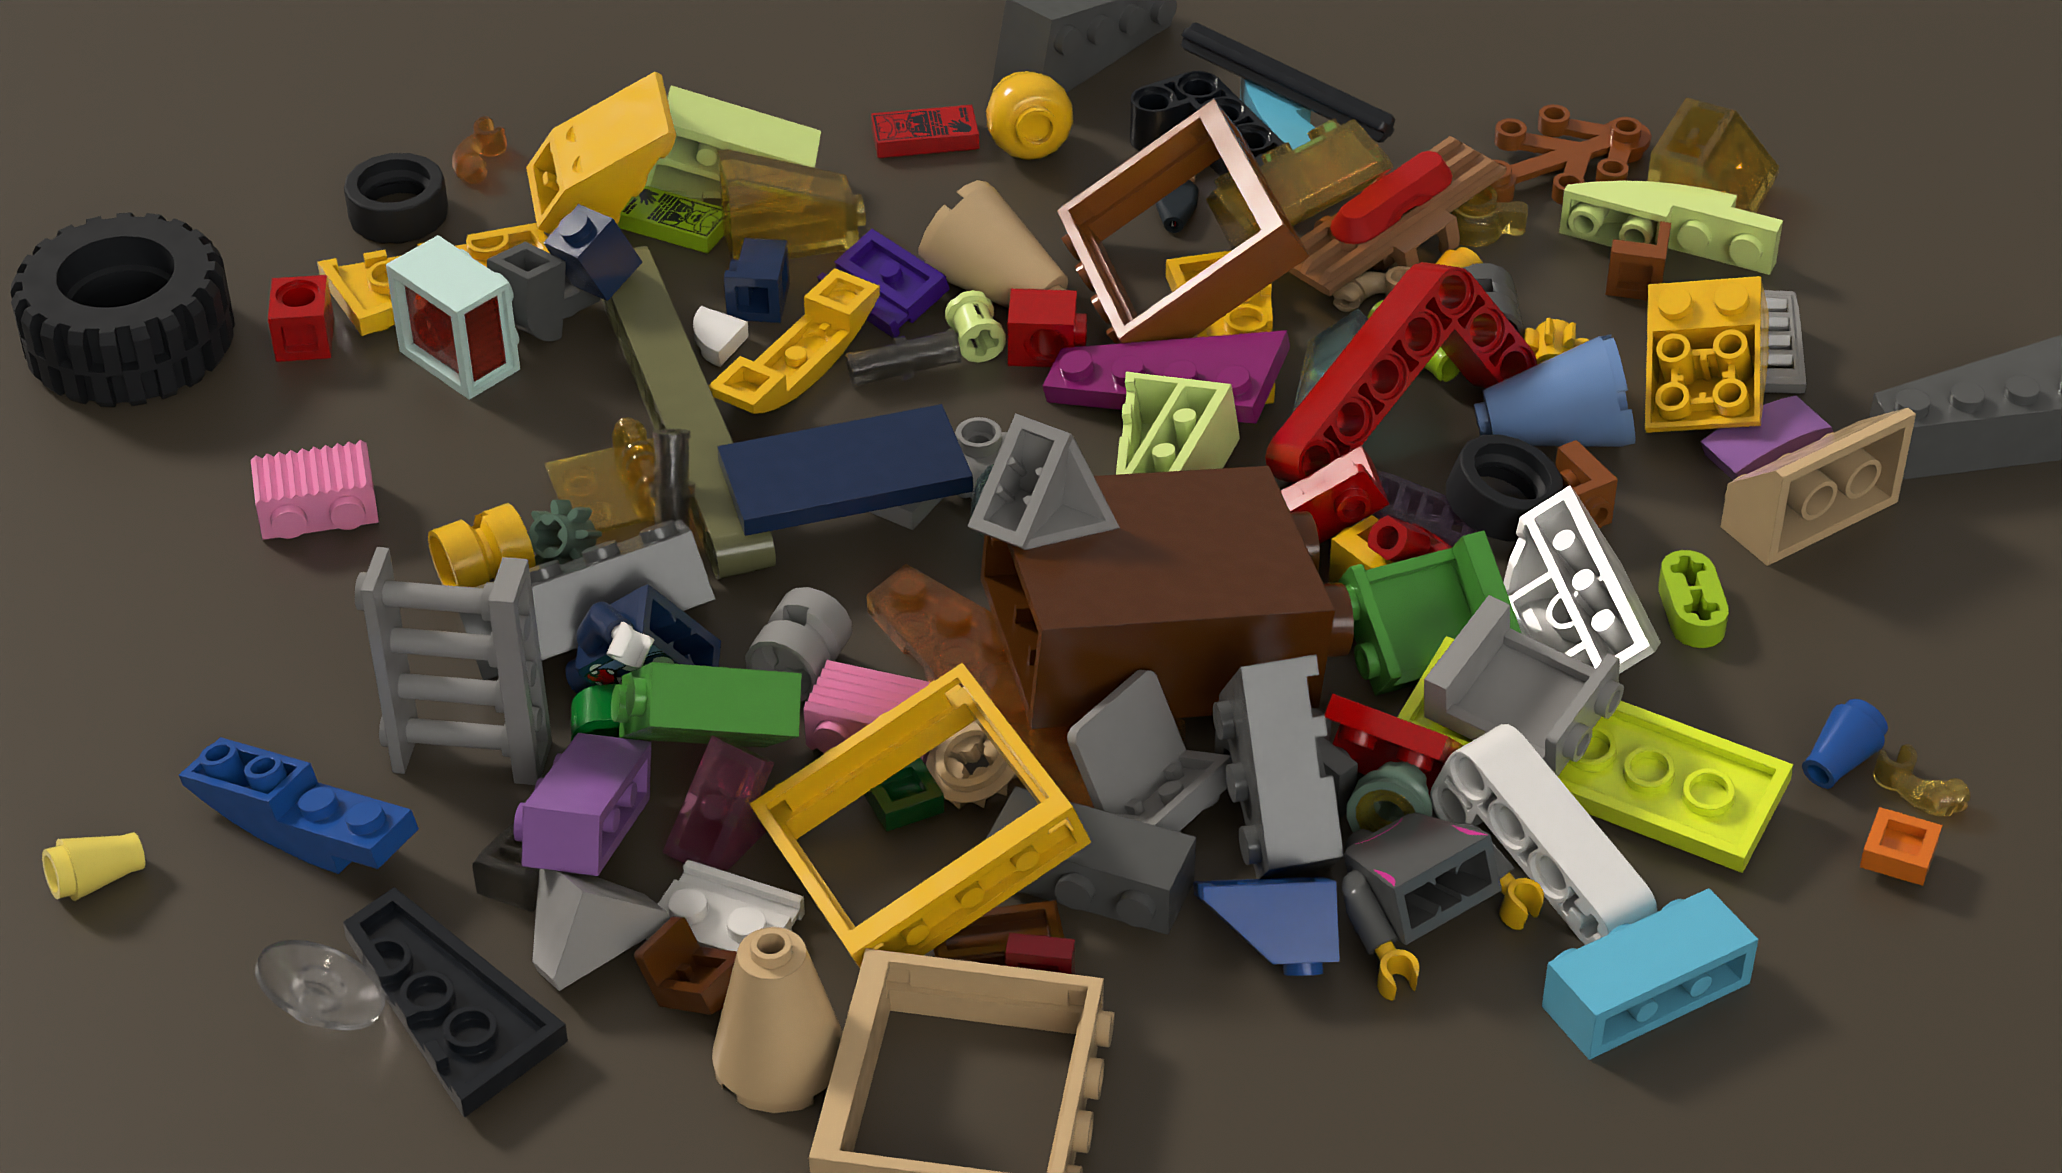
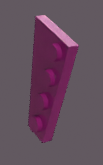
(1097, 373)

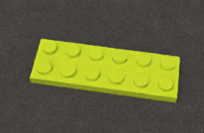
(1663, 780)

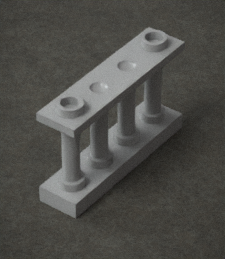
(509, 648)

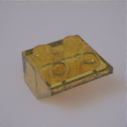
(1714, 151)

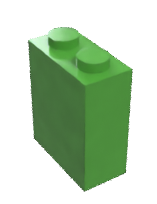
(707, 701)

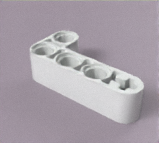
(1544, 830)

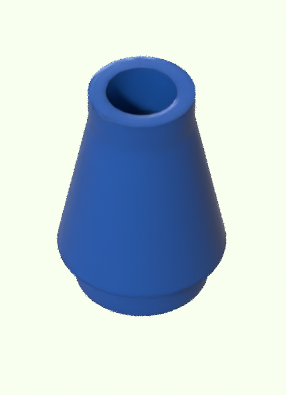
(1847, 739)

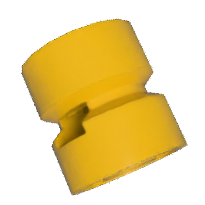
(473, 554)

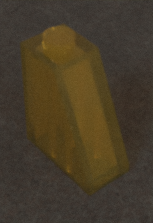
(786, 203)

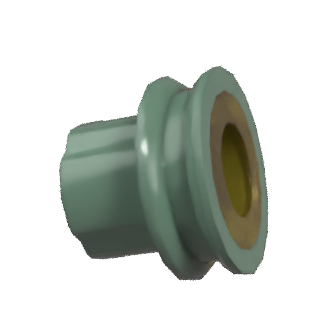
(1387, 796)

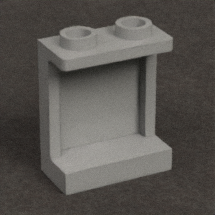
(1510, 679)

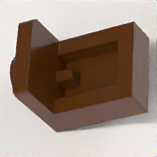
(684, 972)

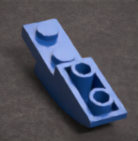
(292, 811)

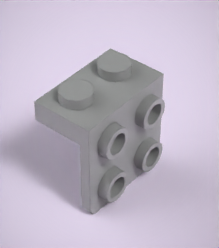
(1138, 761)

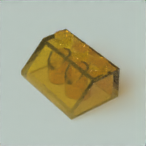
(1305, 179)

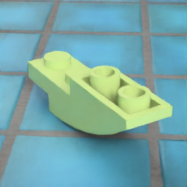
(1700, 220)

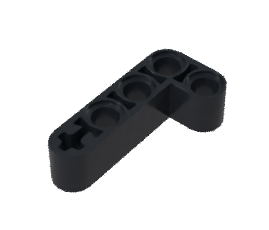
(1170, 101)

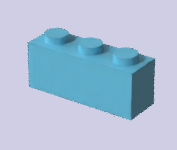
(1649, 973)

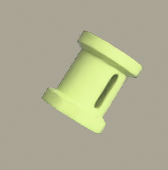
(981, 327)

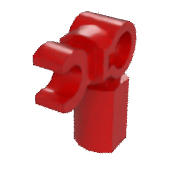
(1401, 540)

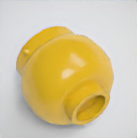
(1029, 115)

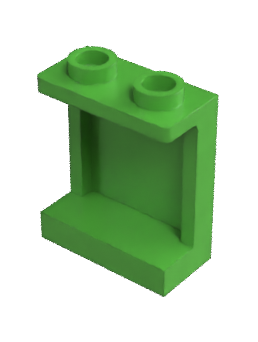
(1414, 604)

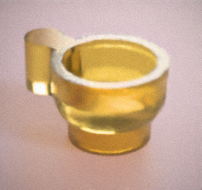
(1485, 220)

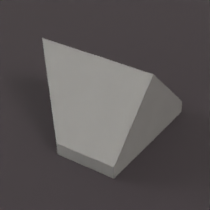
(1040, 490)
(587, 923)

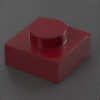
(1040, 953)

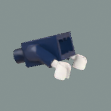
(633, 634)

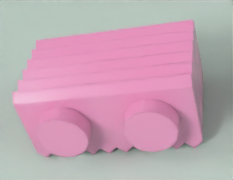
(314, 490)
(851, 699)

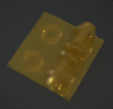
(610, 479)

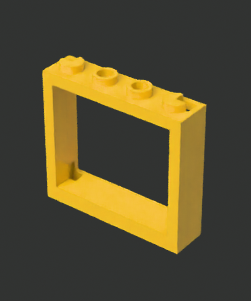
(967, 885)

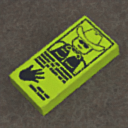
(673, 219)

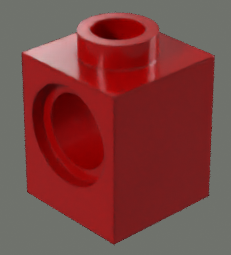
(301, 318)
(1042, 325)

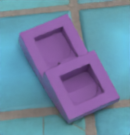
(1784, 429)

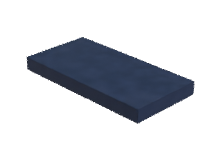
(844, 469)

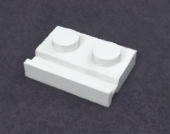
(728, 906)

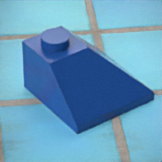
(1280, 918)

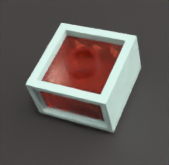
(454, 316)

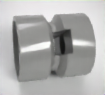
(801, 636)

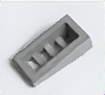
(1785, 344)

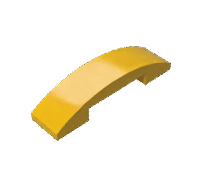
(805, 351)

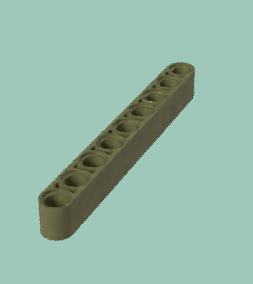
(681, 399)

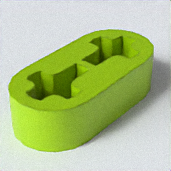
(1681, 600)

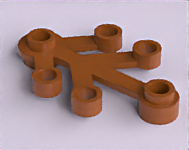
(1619, 140)

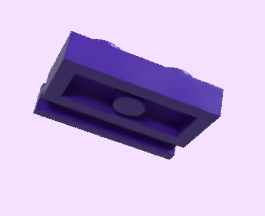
(904, 280)

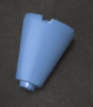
(1563, 400)

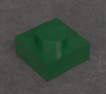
(906, 797)

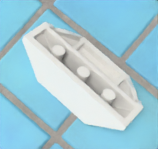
(1574, 588)

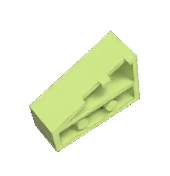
(713, 125)
(1176, 425)

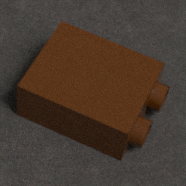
(1187, 587)

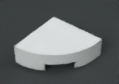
(718, 334)

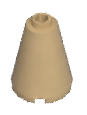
(988, 247)
(775, 1025)

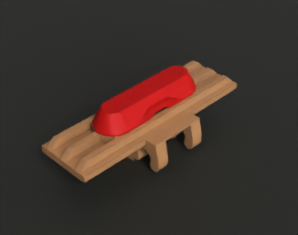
(1396, 216)

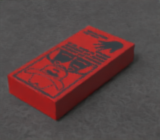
(925, 131)

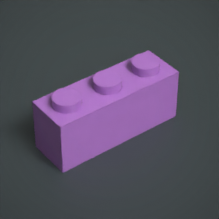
(584, 804)

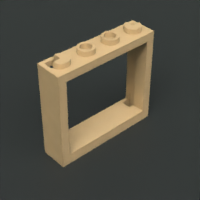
(968, 993)

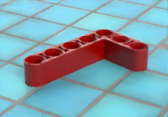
(1423, 312)

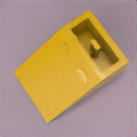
(602, 154)
(1706, 354)

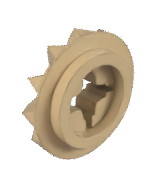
(948, 769)

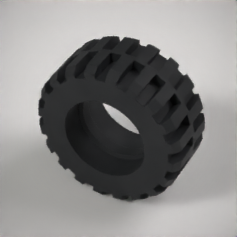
(123, 309)

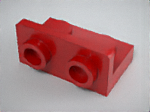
(1339, 493)
(1379, 738)

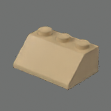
(1819, 487)

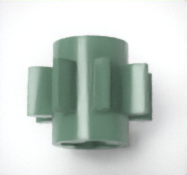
(562, 532)

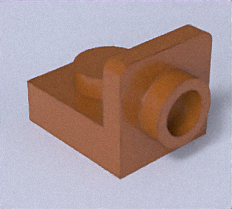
(1589, 479)

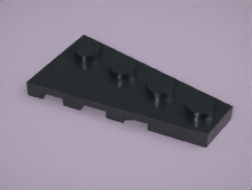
(453, 1003)

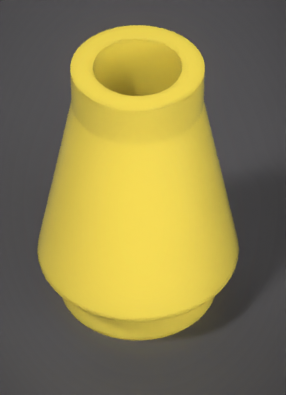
(89, 863)

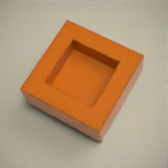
(1901, 846)

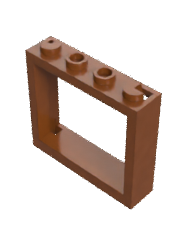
(1145, 181)

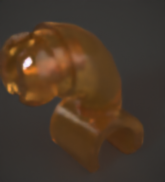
(485, 141)

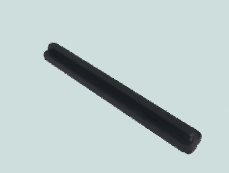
(1286, 81)

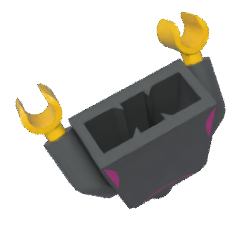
(1421, 877)

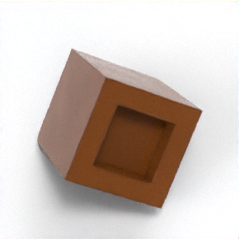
(1637, 265)

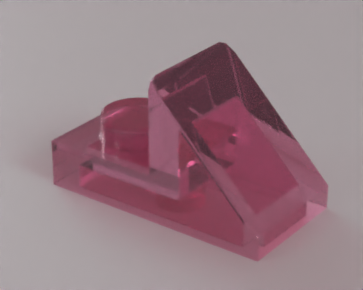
(716, 816)

